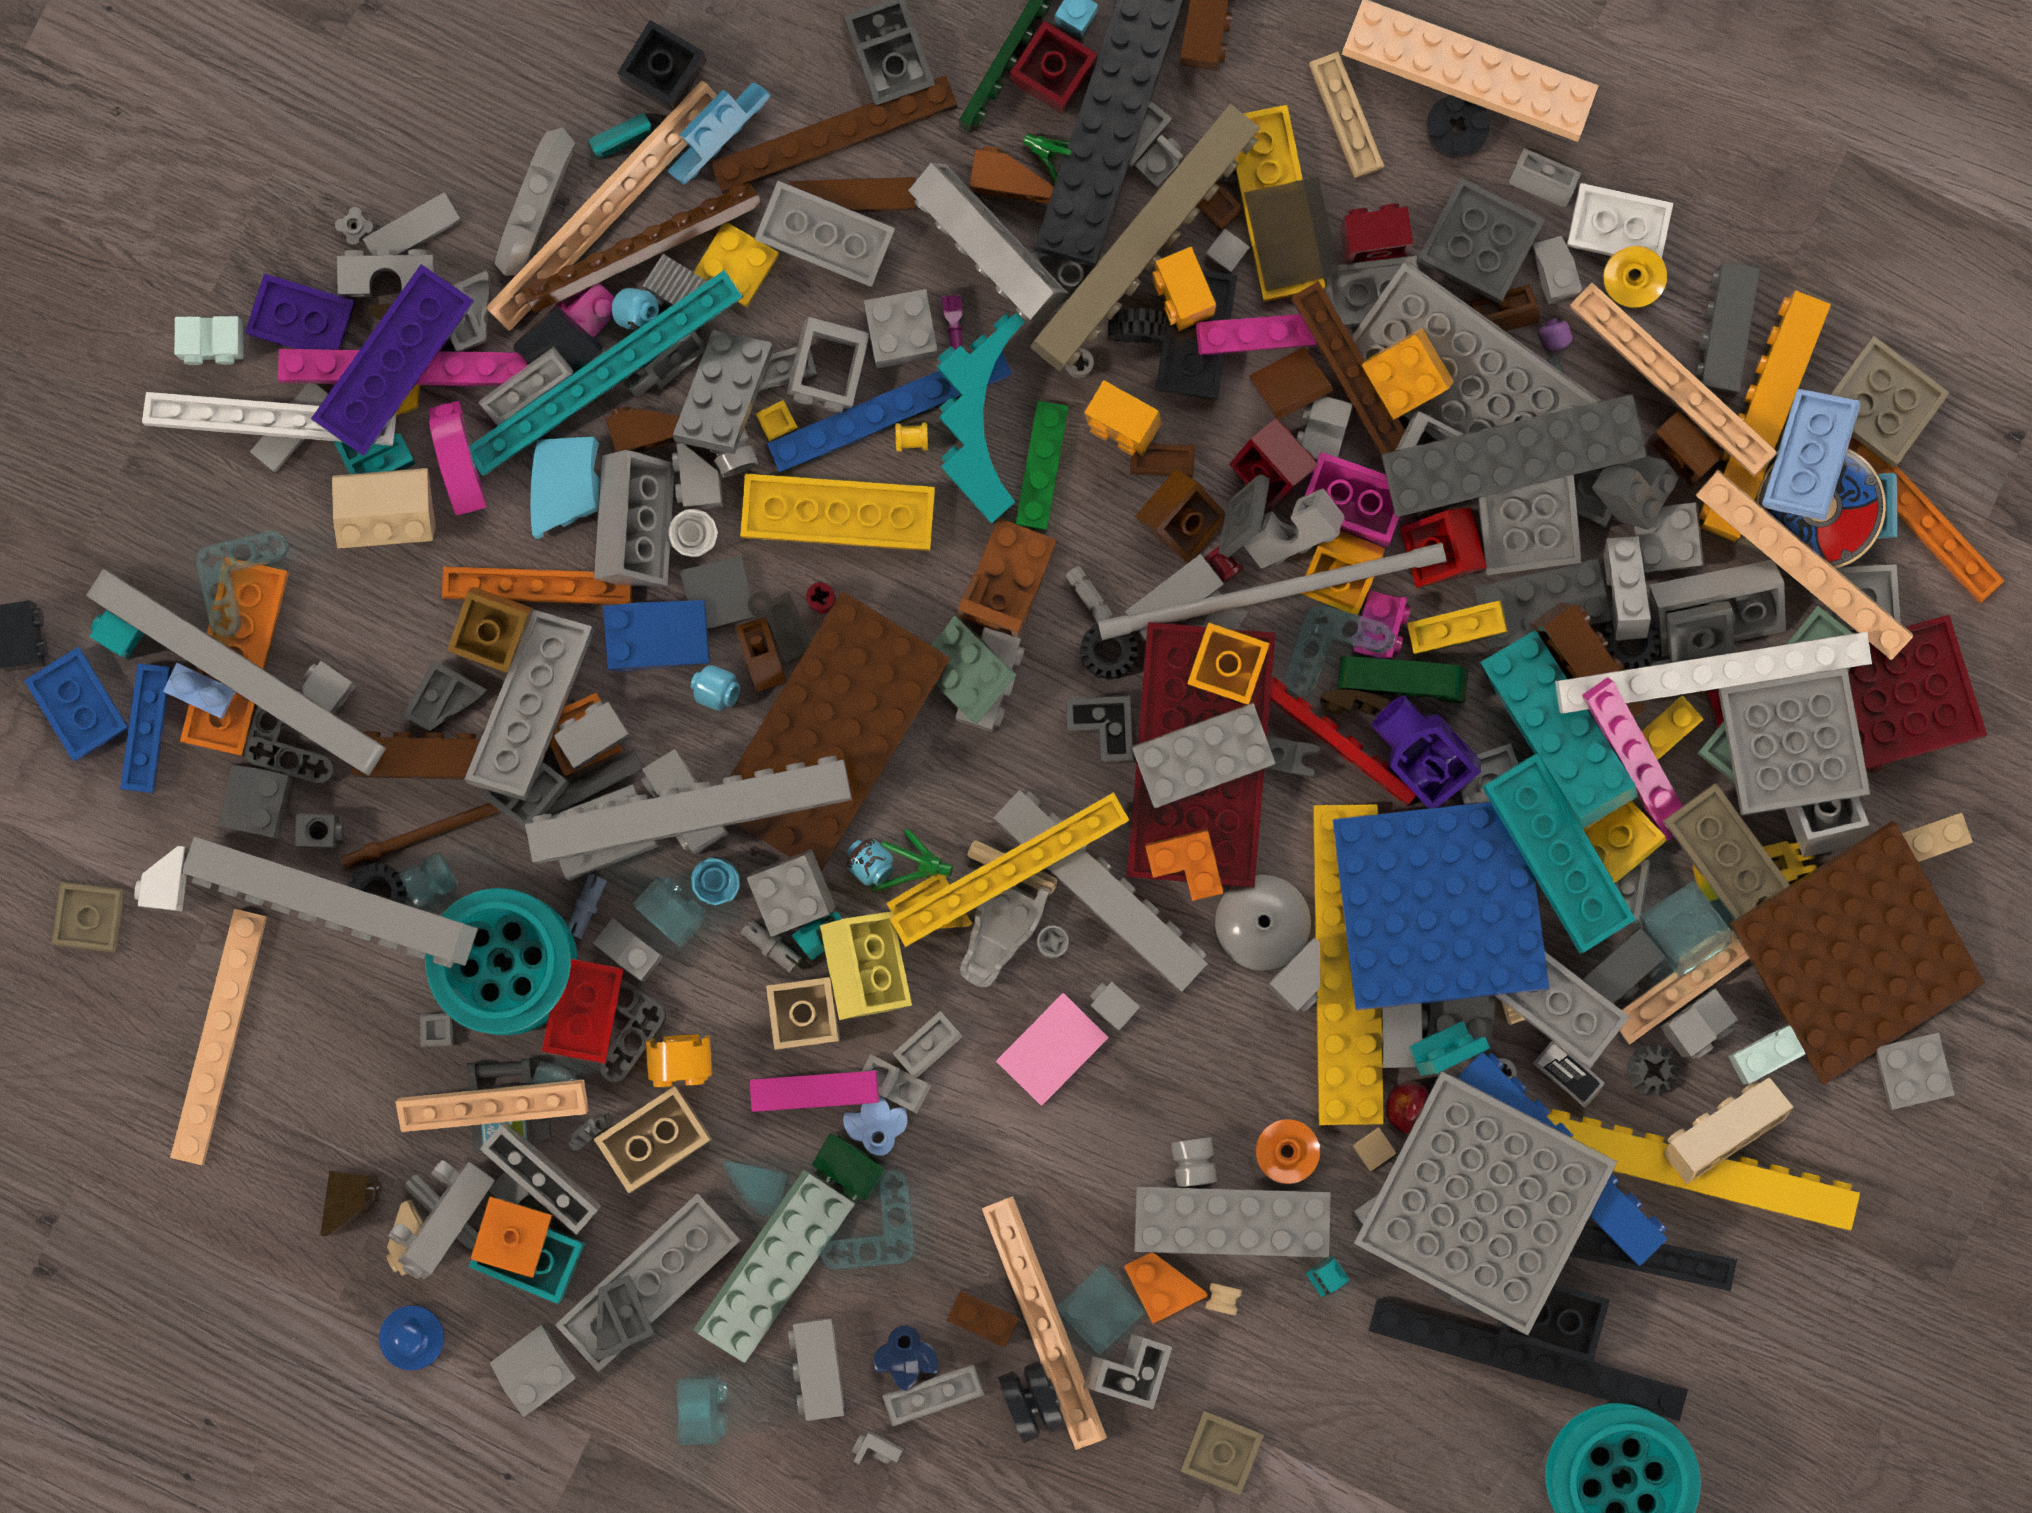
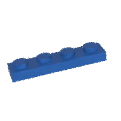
(145, 728)

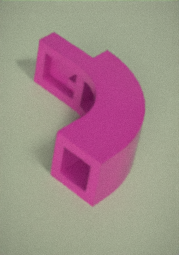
(456, 458)

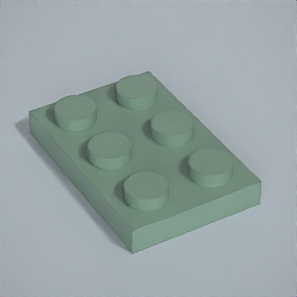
(974, 673)

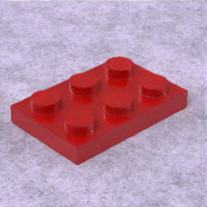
(585, 1013)

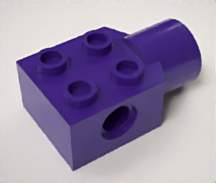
(1426, 752)

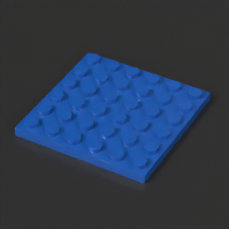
(1437, 907)

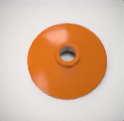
(1305, 1151)

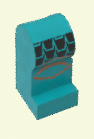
(1327, 1276)

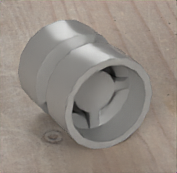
(741, 461)
(1194, 1162)

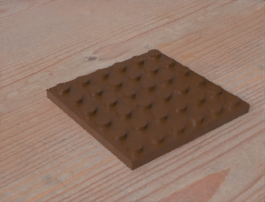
(1857, 952)

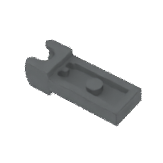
(1289, 756)

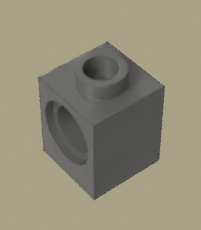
(304, 831)

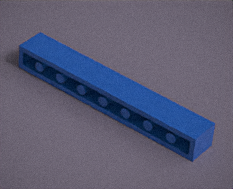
(1614, 1211)

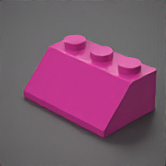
(1359, 495)

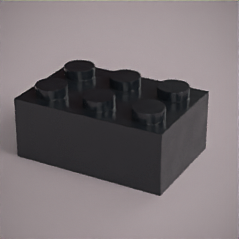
(1566, 1324)

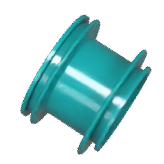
(540, 928)
(1608, 1427)

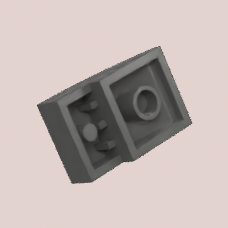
(888, 50)

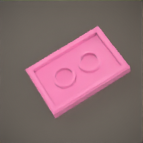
(1052, 1049)

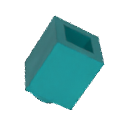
(115, 634)

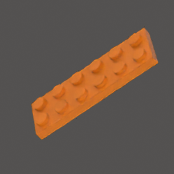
(259, 601)

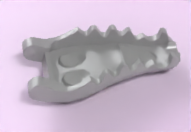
(999, 931)

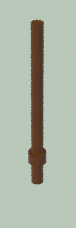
(374, 851)

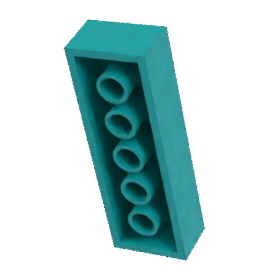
(1566, 742)

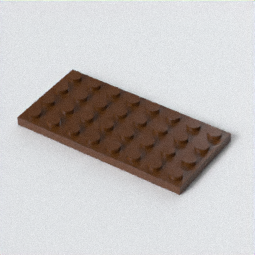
(847, 701)

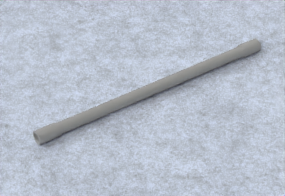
(1417, 558)

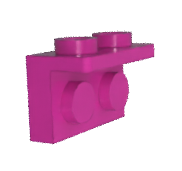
(1389, 611)

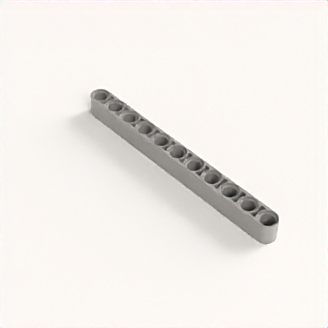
(236, 672)

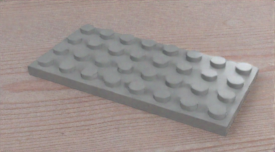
(1491, 371)

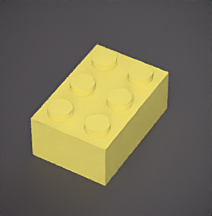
(865, 965)

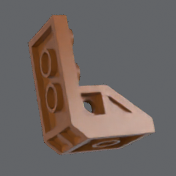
(1007, 578)

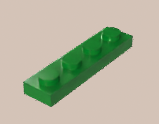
(1042, 465)

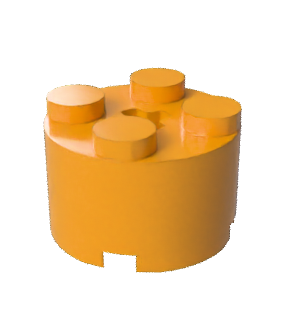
(679, 1059)

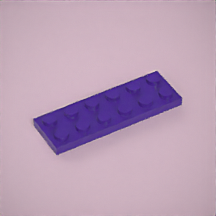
(392, 360)

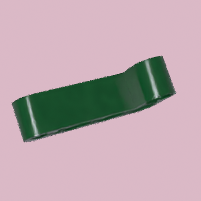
(1404, 678)

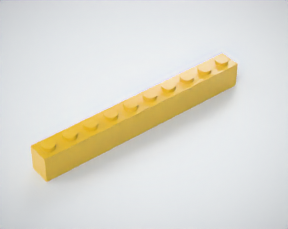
(1728, 1180)

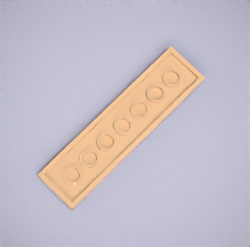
(1470, 70)

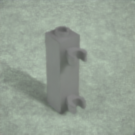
(445, 1221)

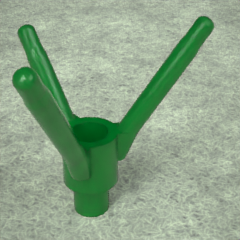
(1046, 150)
(928, 863)

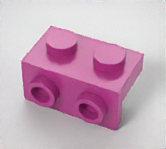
(589, 308)

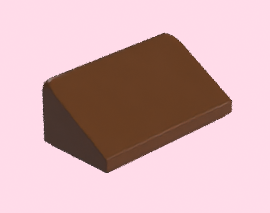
(1515, 311)

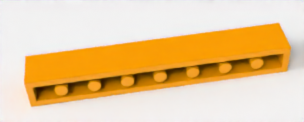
(1773, 393)

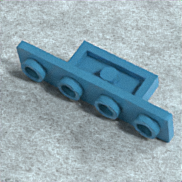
(714, 127)

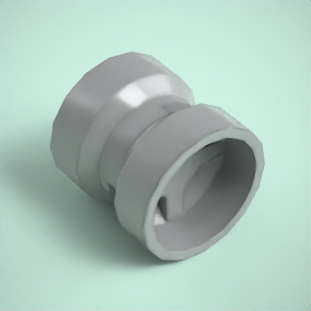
(1052, 941)

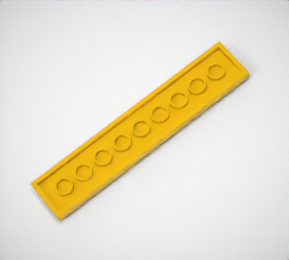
(1346, 1038)

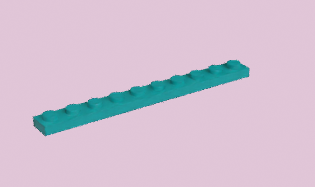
(604, 372)

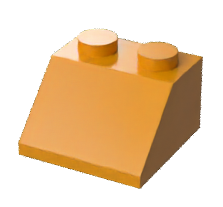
(1338, 553)

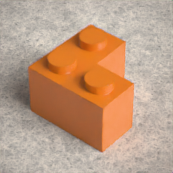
(1189, 853)

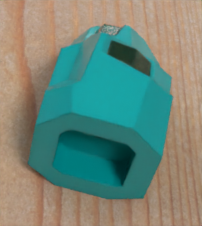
(810, 936)

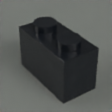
(21, 636)

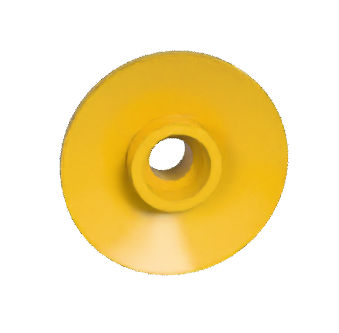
(1640, 290)

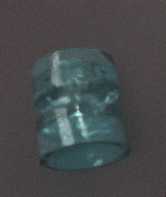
(429, 879)

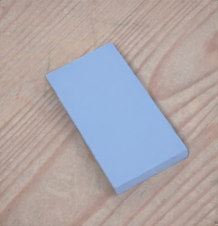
(1811, 454)

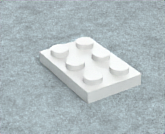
(1615, 220)

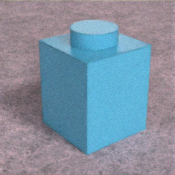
(1076, 16)

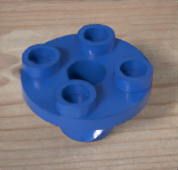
(411, 1337)

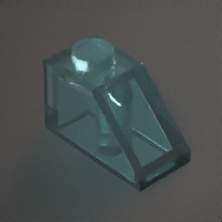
(758, 1186)

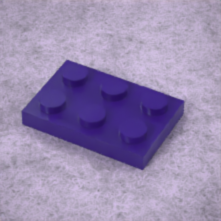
(299, 315)

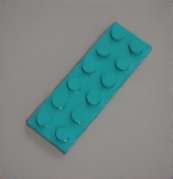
(1558, 853)

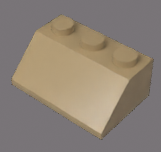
(383, 508)

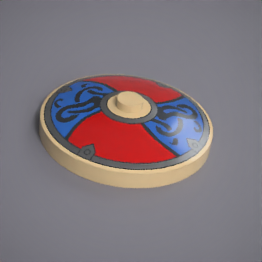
(1852, 519)

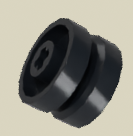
(1035, 1400)

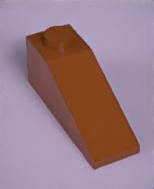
(1004, 177)

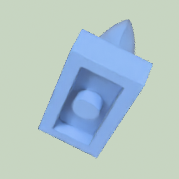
(199, 690)

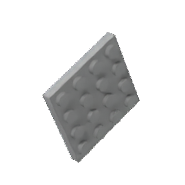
(1794, 741)

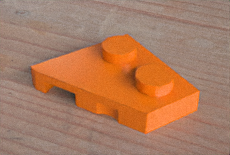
(1161, 1286)

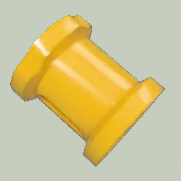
(911, 436)

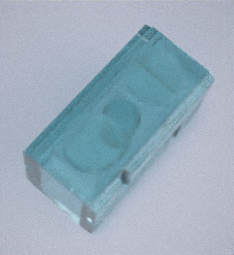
(669, 911)

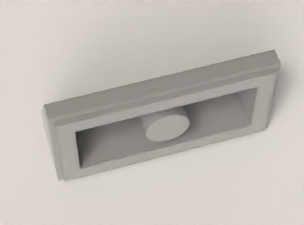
(1544, 178)

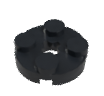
(1462, 143)

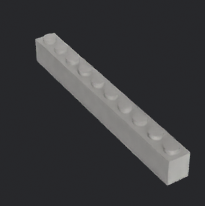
(688, 811)
(330, 901)

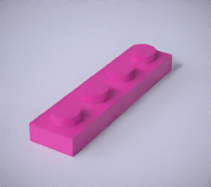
(1253, 334)

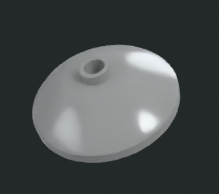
(1249, 942)

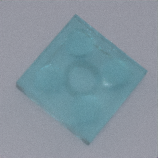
(1100, 1309)

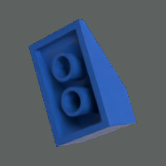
(656, 635)

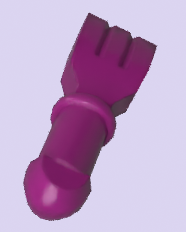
(953, 314)

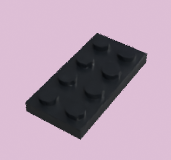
(1180, 365)

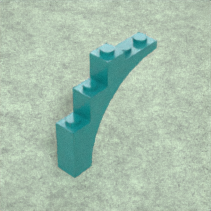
(969, 374)

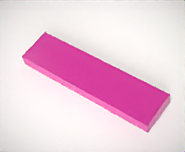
(814, 1091)

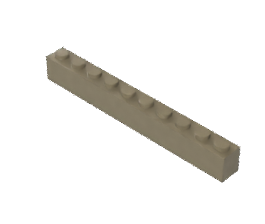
(1145, 237)

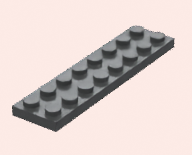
(1513, 455)

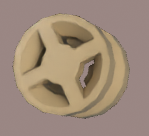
(1223, 1299)

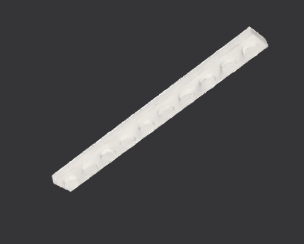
(1722, 670)

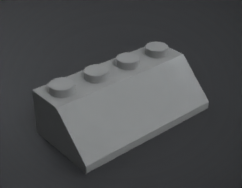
(634, 520)
(1751, 589)

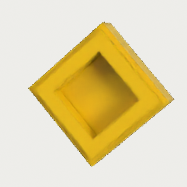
(776, 421)

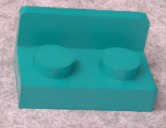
(1446, 1049)

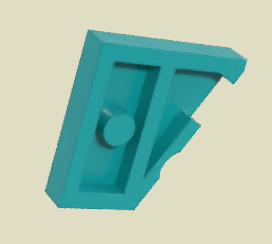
(379, 457)

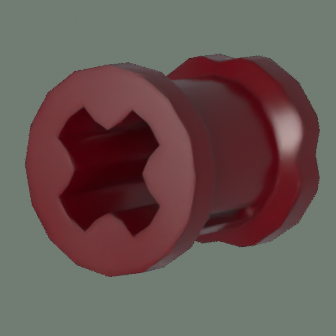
(1224, 566)
(811, 595)

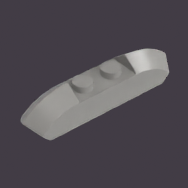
(534, 201)

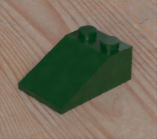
(848, 1166)

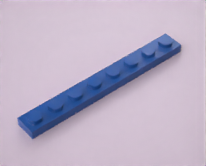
(869, 418)

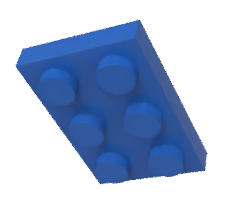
(76, 704)

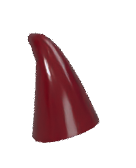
(1406, 1104)

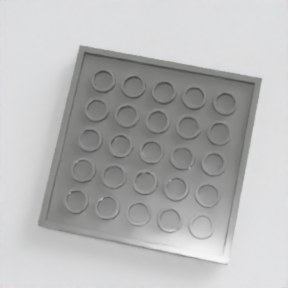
(1485, 1202)

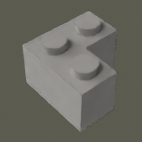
(1699, 1025)
(1137, 1378)

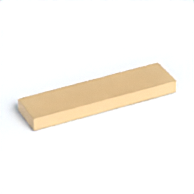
(1346, 115)

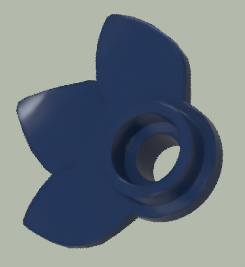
(905, 1362)

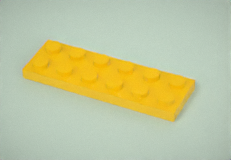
(1270, 164)
(837, 512)

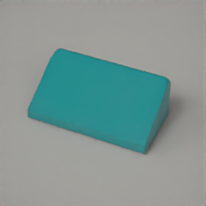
(620, 136)

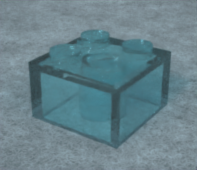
(1686, 928)
(701, 1409)

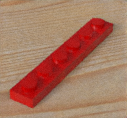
(1347, 747)

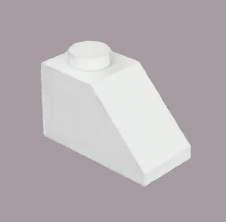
(164, 882)

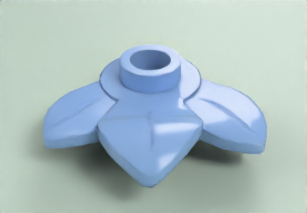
(874, 1120)

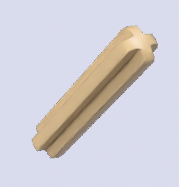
(984, 854)

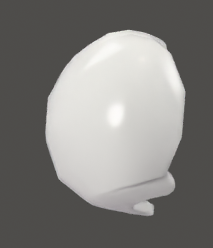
(692, 532)

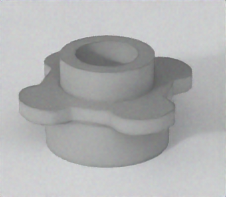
(363, 226)

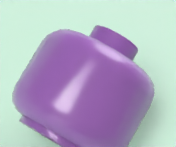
(1555, 334)

